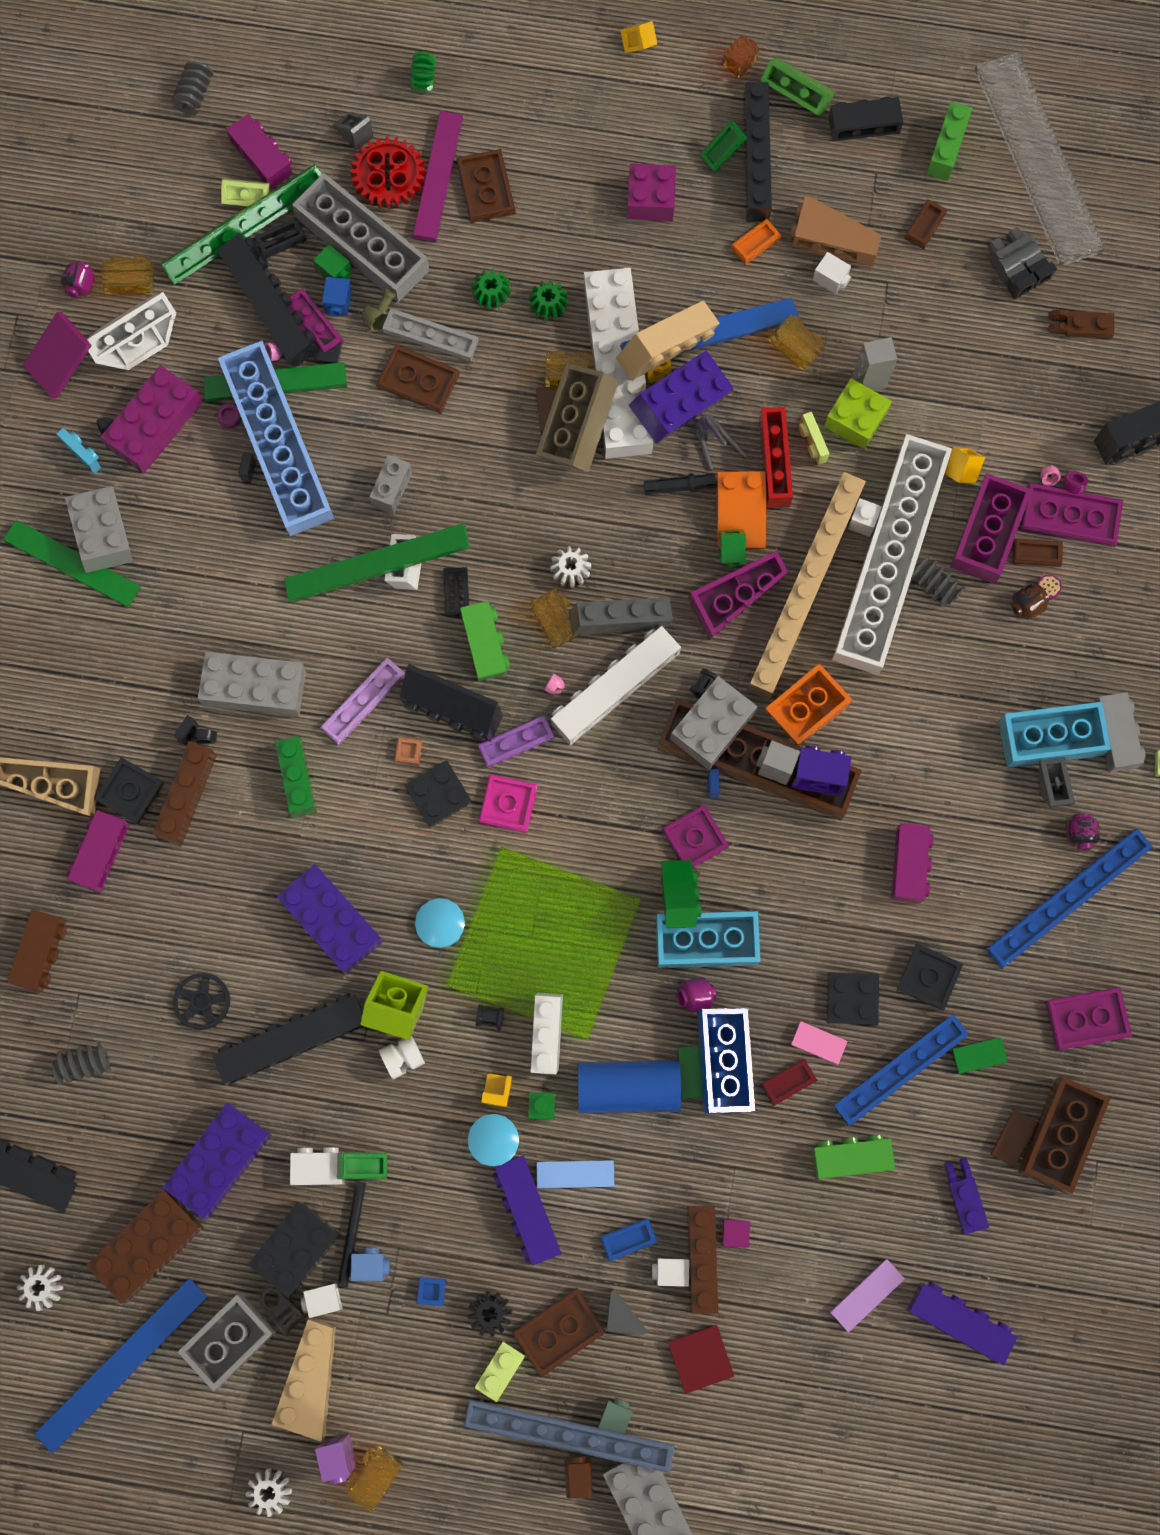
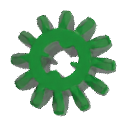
(423, 71)
(497, 288)
(548, 291)

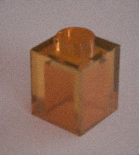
(741, 56)

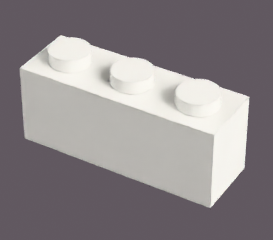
(546, 1033)

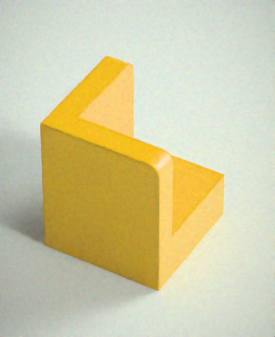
(638, 37)
(964, 465)
(497, 1090)

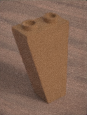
(827, 230)

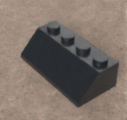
(450, 704)

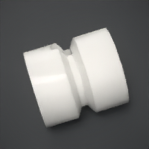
(401, 1057)

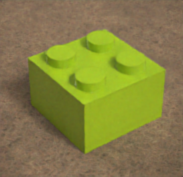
(857, 413)
(394, 1005)

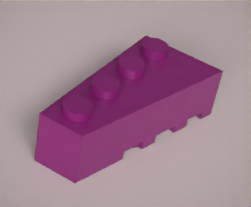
(732, 594)

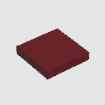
(700, 1359)

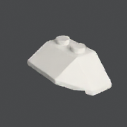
(134, 334)

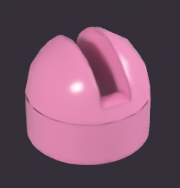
(273, 351)
(1055, 475)
(554, 685)

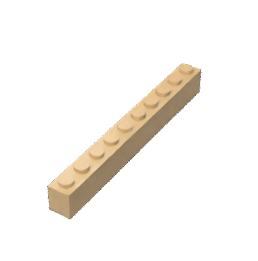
(806, 586)

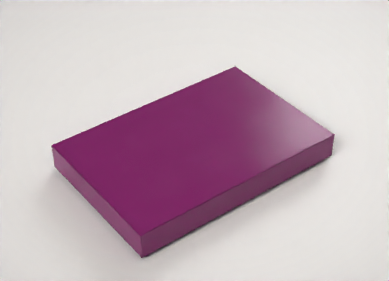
(57, 354)
(1088, 1018)

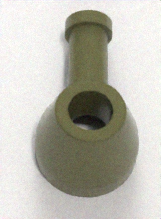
(376, 316)

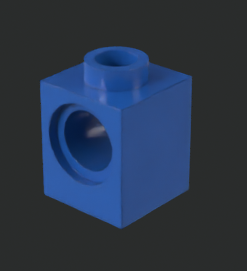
(336, 296)

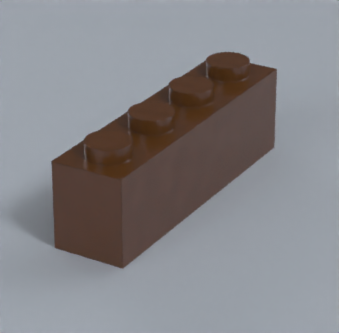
(184, 793)
(702, 1259)

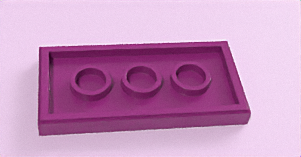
(1072, 515)

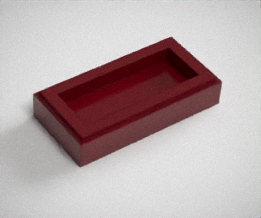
(788, 1082)

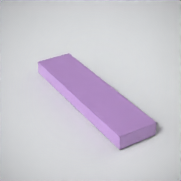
(362, 701)

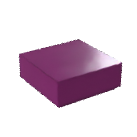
(736, 1233)

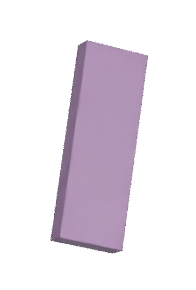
(867, 1295)

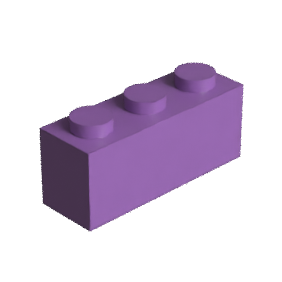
(336, 1459)

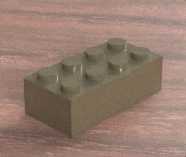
(577, 417)

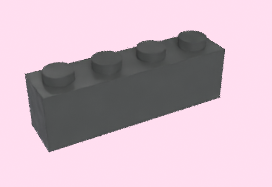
(620, 615)

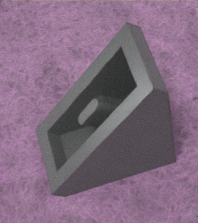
(355, 129)
(1055, 783)
(621, 1317)

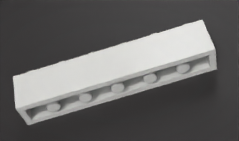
(615, 685)

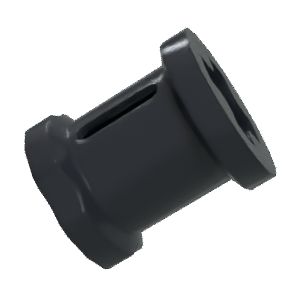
(700, 687)
(489, 1017)

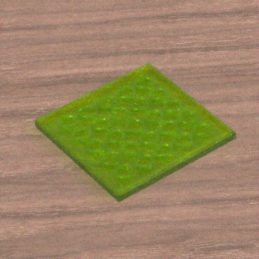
(543, 935)

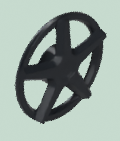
(201, 1001)

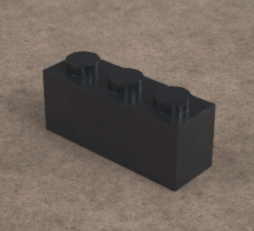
(865, 119)

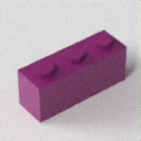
(260, 151)
(97, 851)
(911, 863)

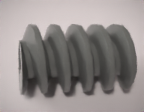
(191, 87)
(936, 582)
(81, 1064)

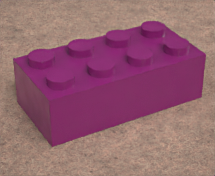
(151, 419)
(990, 528)

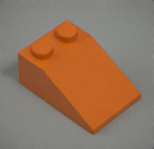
(742, 505)
(809, 705)

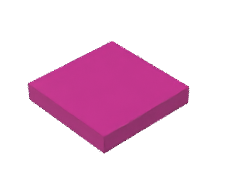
(508, 803)

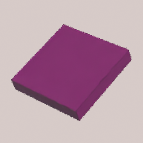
(695, 837)

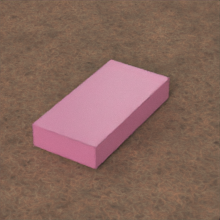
(819, 1043)

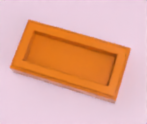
(755, 241)

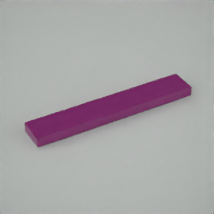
(438, 176)

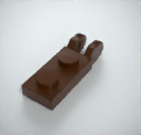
(1082, 324)

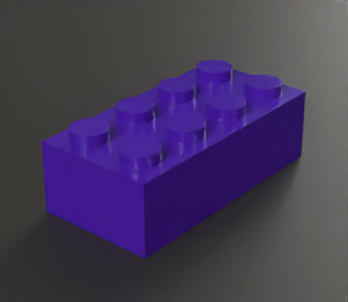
(681, 397)
(330, 919)
(217, 1161)

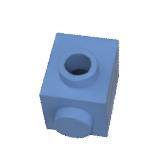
(369, 1265)

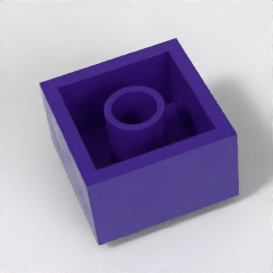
(821, 771)

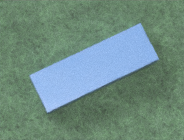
(575, 1174)

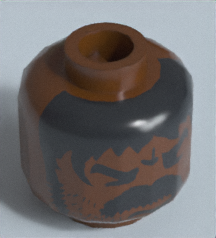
(1029, 601)

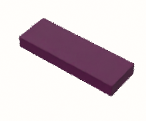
(315, 320)

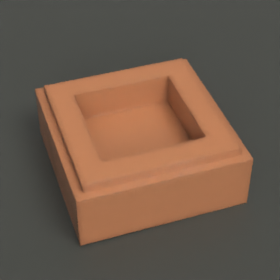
(408, 751)

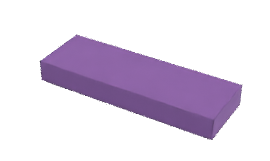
(516, 741)

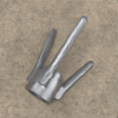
(710, 428)

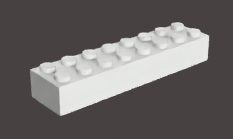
(611, 322)

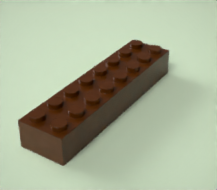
(740, 764)

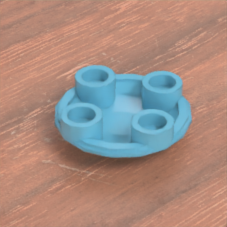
(439, 923)
(493, 1140)

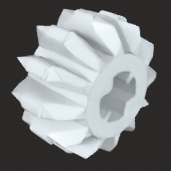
(573, 558)
(35, 1278)
(273, 1501)

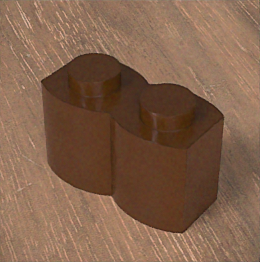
(578, 1476)

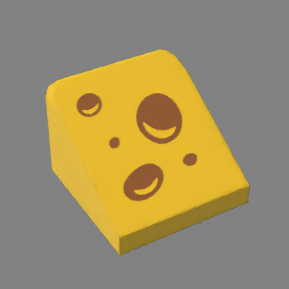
(659, 372)

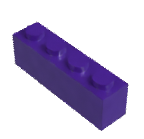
(528, 1211)
(962, 1323)

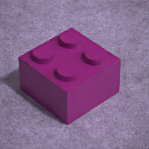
(651, 192)

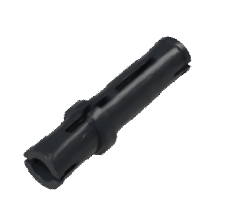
(685, 483)

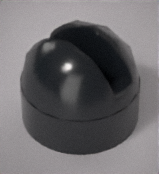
(103, 424)

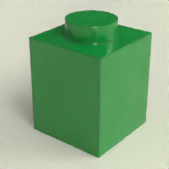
(332, 264)
(732, 547)
(541, 1106)

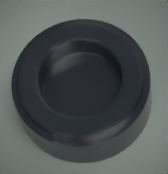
(204, 736)

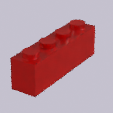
(776, 457)

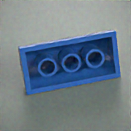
(725, 1061)
(629, 1086)

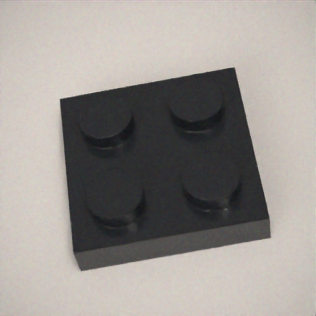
(129, 791)
(438, 793)
(929, 977)
(853, 998)

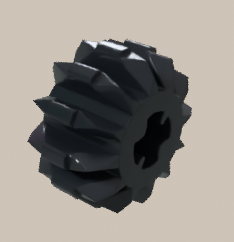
(494, 1321)

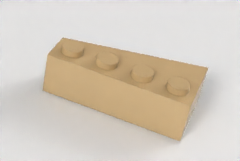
(667, 339)
(58, 783)
(306, 1391)

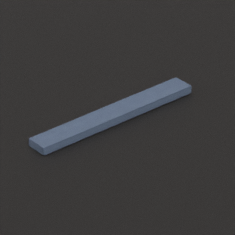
(570, 1436)

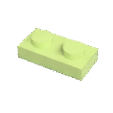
(242, 192)
(817, 447)
(499, 1371)

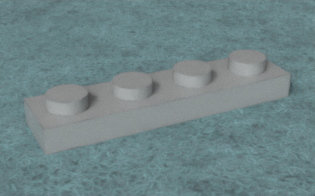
(430, 334)

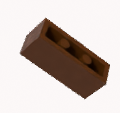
(37, 951)

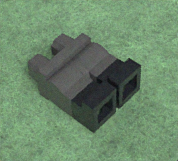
(1020, 263)

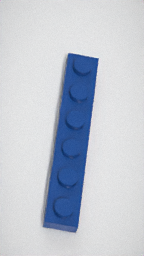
(900, 1070)

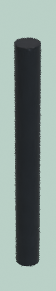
(351, 1234)

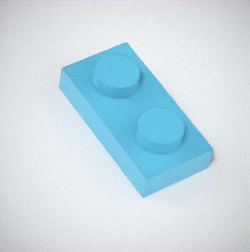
(73, 443)

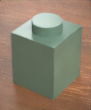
(615, 1416)

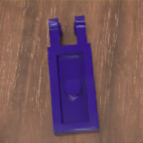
(966, 1198)

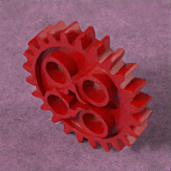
(366, 173)

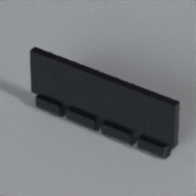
(36, 1178)

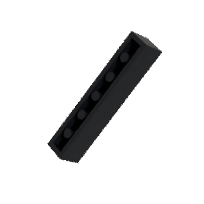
(757, 151)
(268, 299)
(289, 1040)

